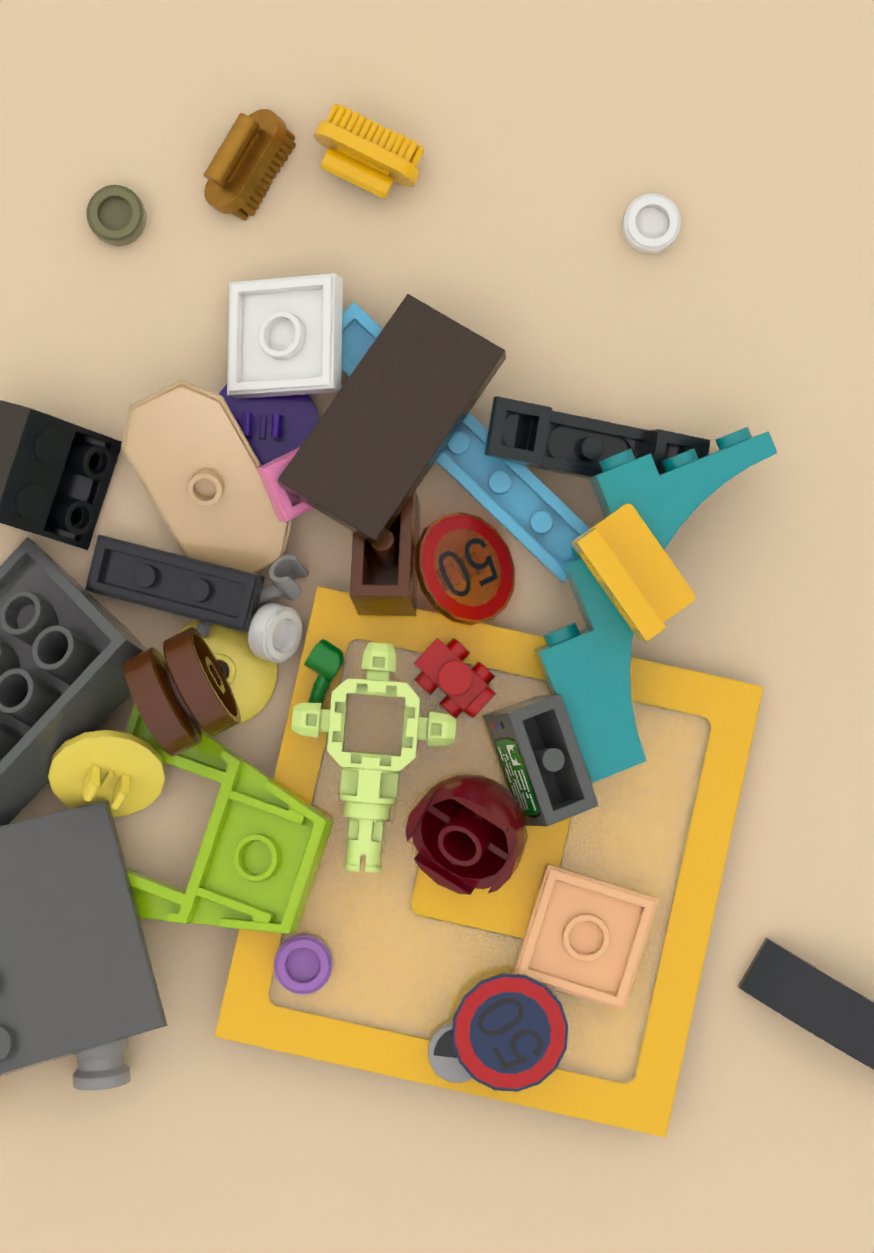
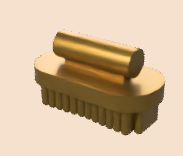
(247, 163)

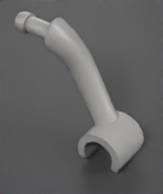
(283, 574)

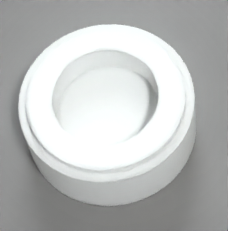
(651, 223)
(275, 632)

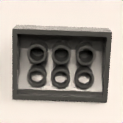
(56, 669)
(69, 940)

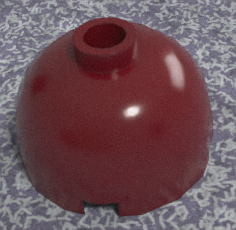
(468, 833)

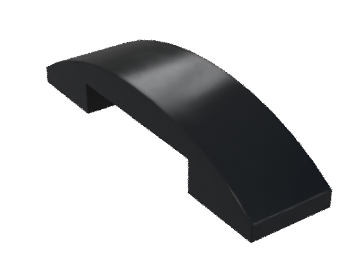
(573, 443)
(812, 1000)

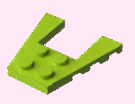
(254, 852)

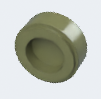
(116, 215)

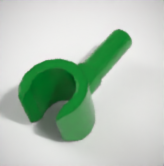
(326, 661)

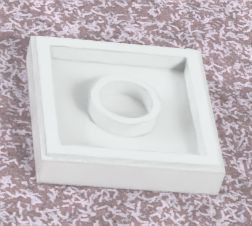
(285, 336)

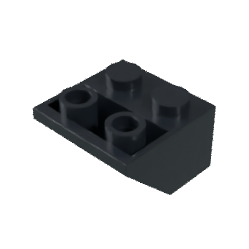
(52, 474)

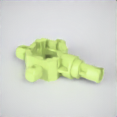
(368, 779)

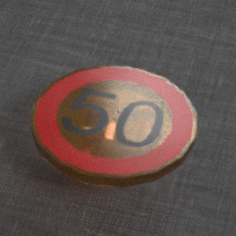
(464, 568)

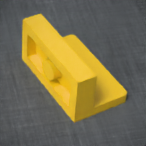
(634, 571)

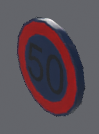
(509, 1032)

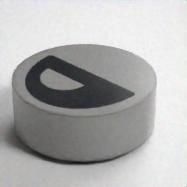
(443, 1055)

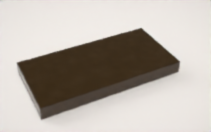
(392, 419)

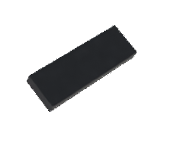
(174, 583)

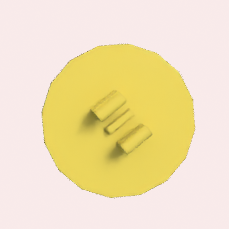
(107, 768)

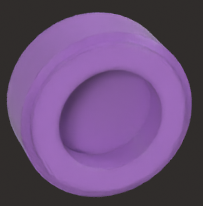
(303, 964)

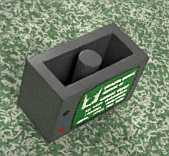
(541, 759)

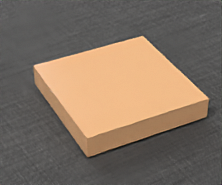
(585, 936)

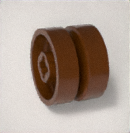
(181, 692)

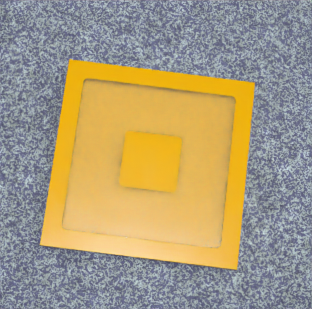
(415, 947)

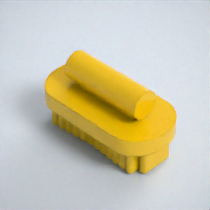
(367, 152)

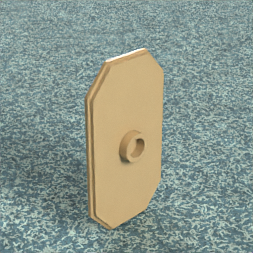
(204, 478)

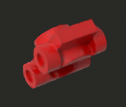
(465, 687)

